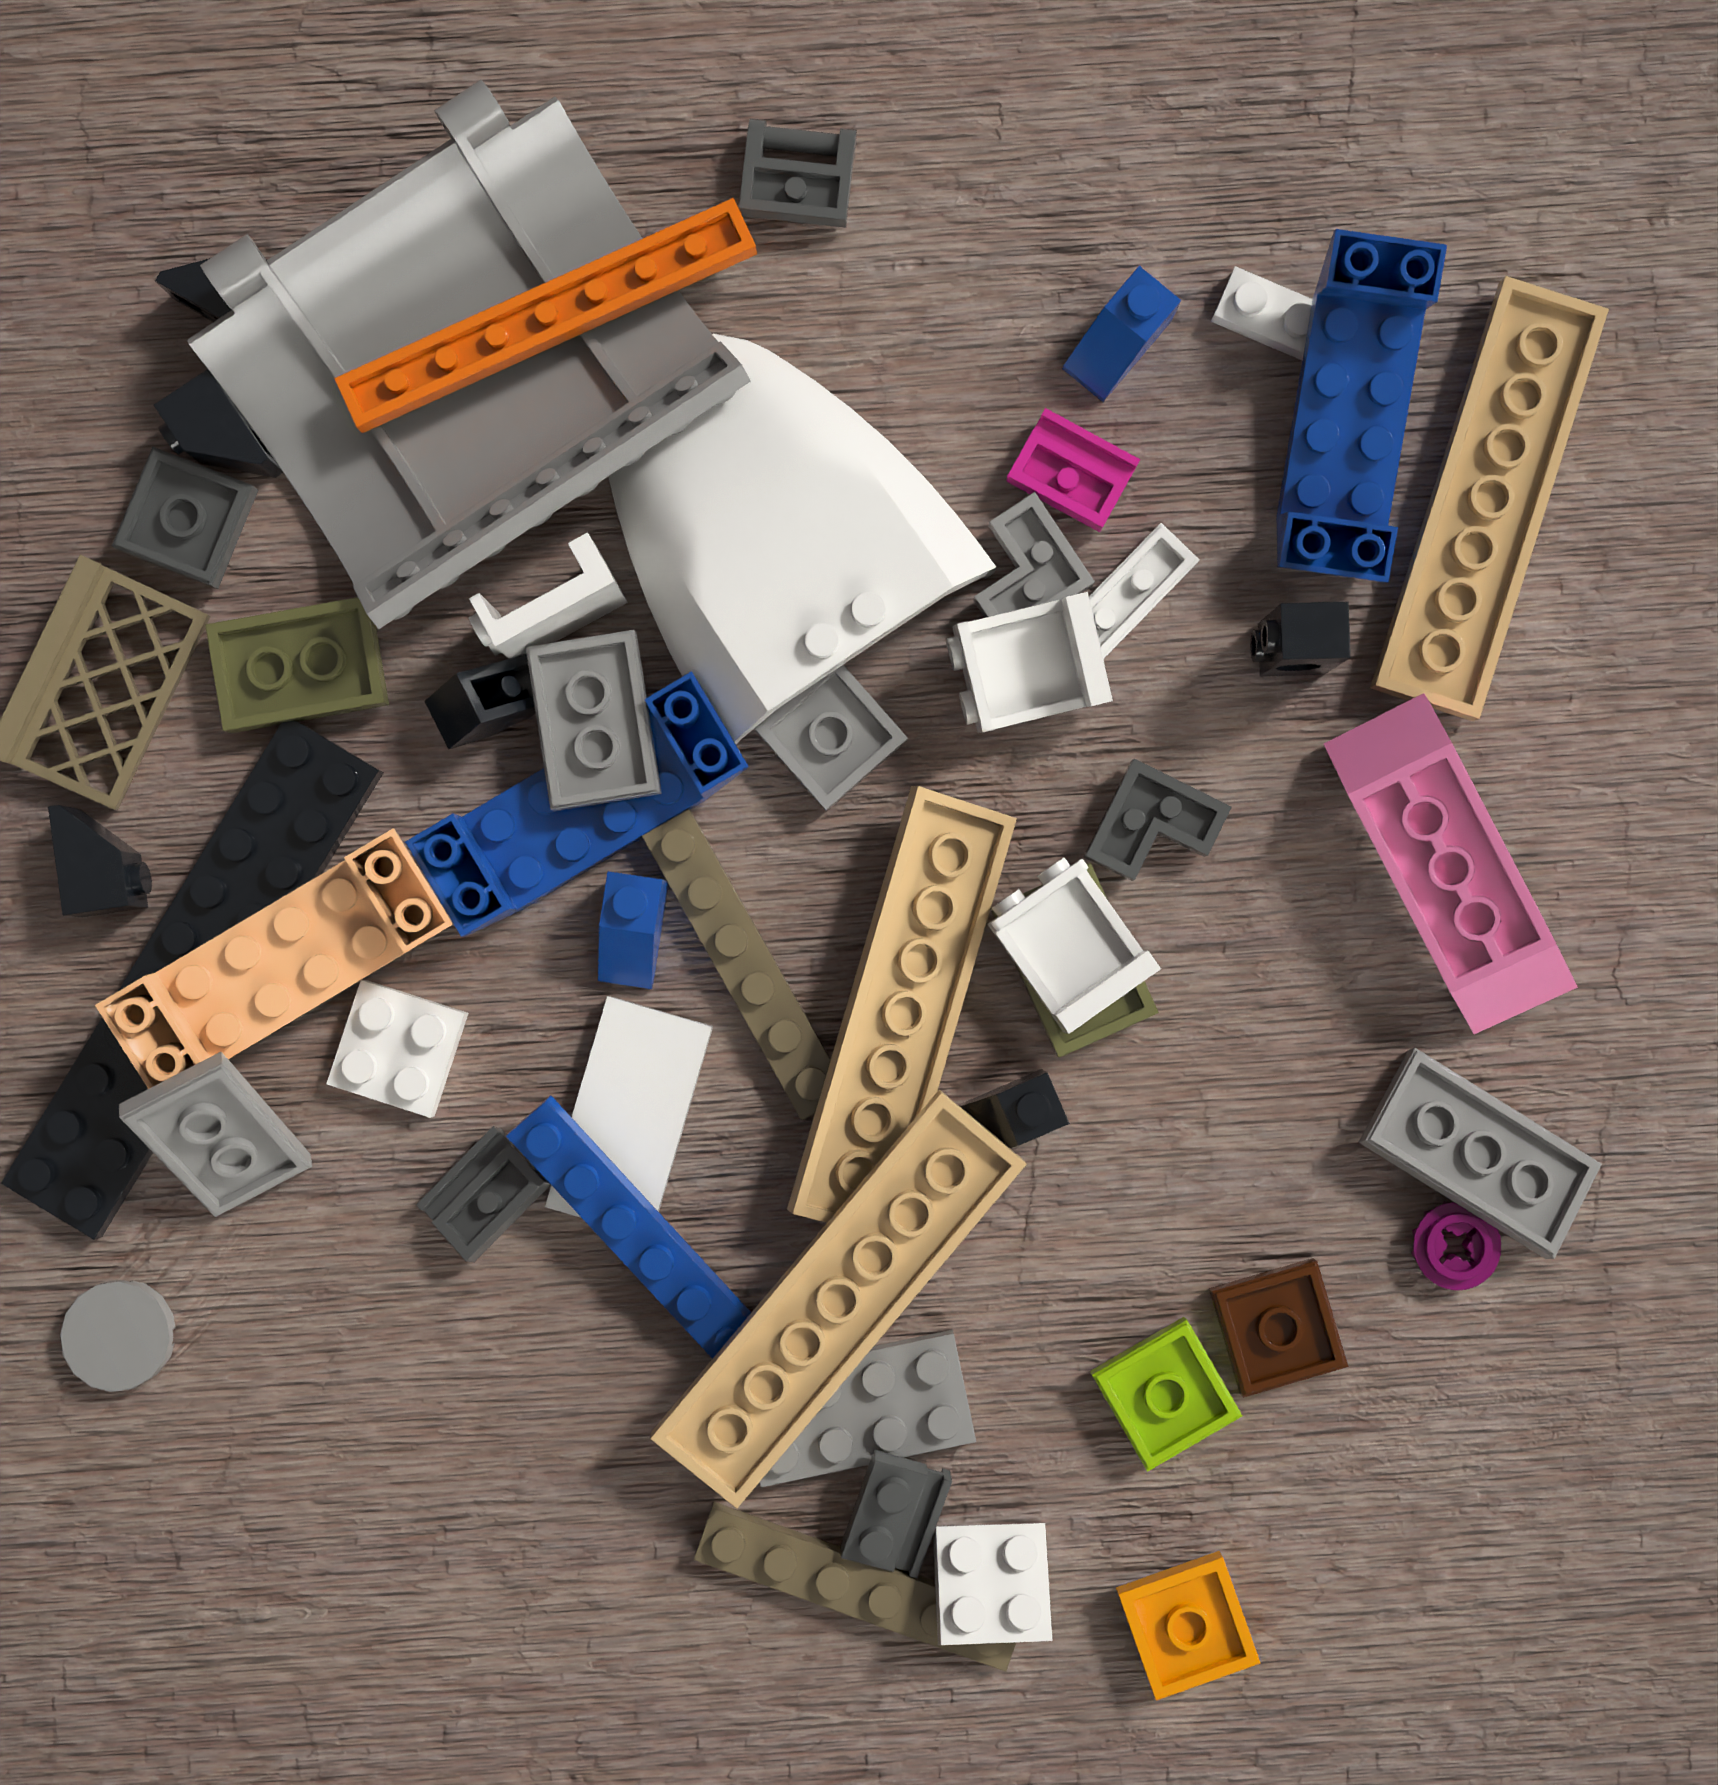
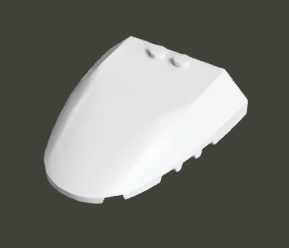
(783, 539)

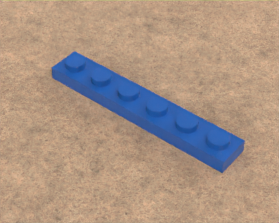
(629, 1225)

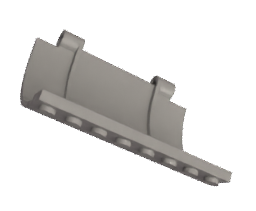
(408, 259)

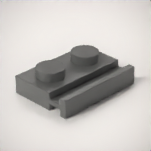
(483, 1194)
(895, 1513)

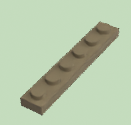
(741, 959)
(819, 1575)

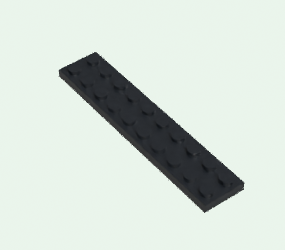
(266, 846)

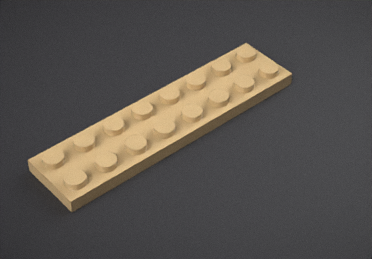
(1489, 498)
(903, 993)
(837, 1299)

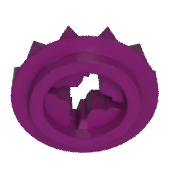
(1454, 1272)

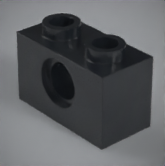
(1302, 639)

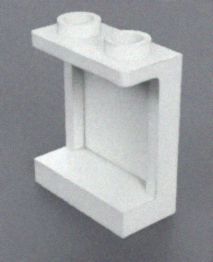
(555, 612)
(1029, 663)
(1071, 944)

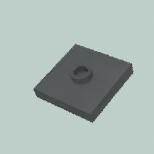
(185, 517)

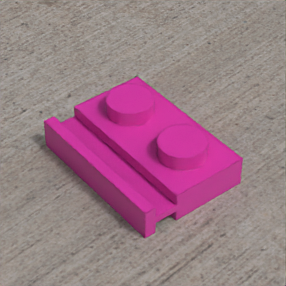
(1072, 470)

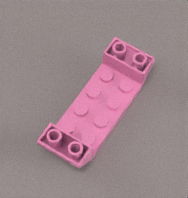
(1449, 864)

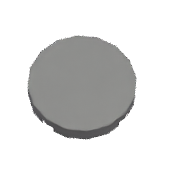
(117, 1335)

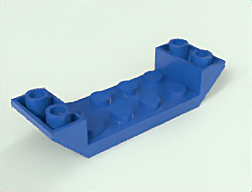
(1354, 404)
(523, 850)

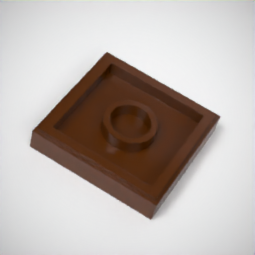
(1278, 1327)

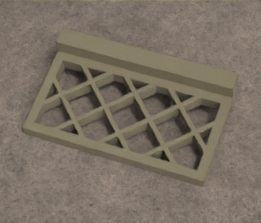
(54, 660)

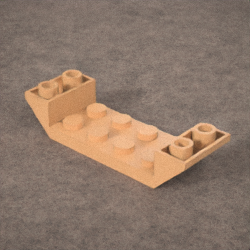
(277, 962)

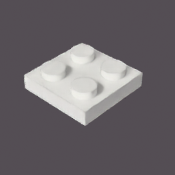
(397, 1048)
(992, 1584)

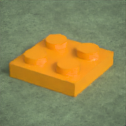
(1188, 1625)

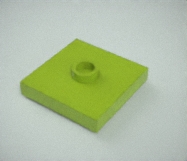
(1166, 1393)

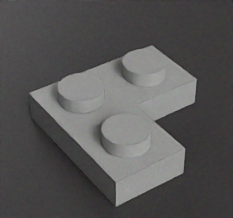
(1043, 561)

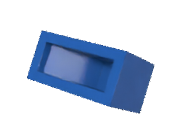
(1122, 333)
(630, 929)

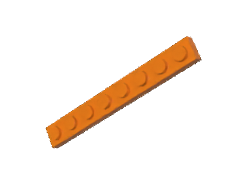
(546, 316)

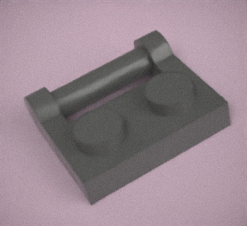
(797, 188)

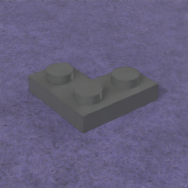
(1148, 806)

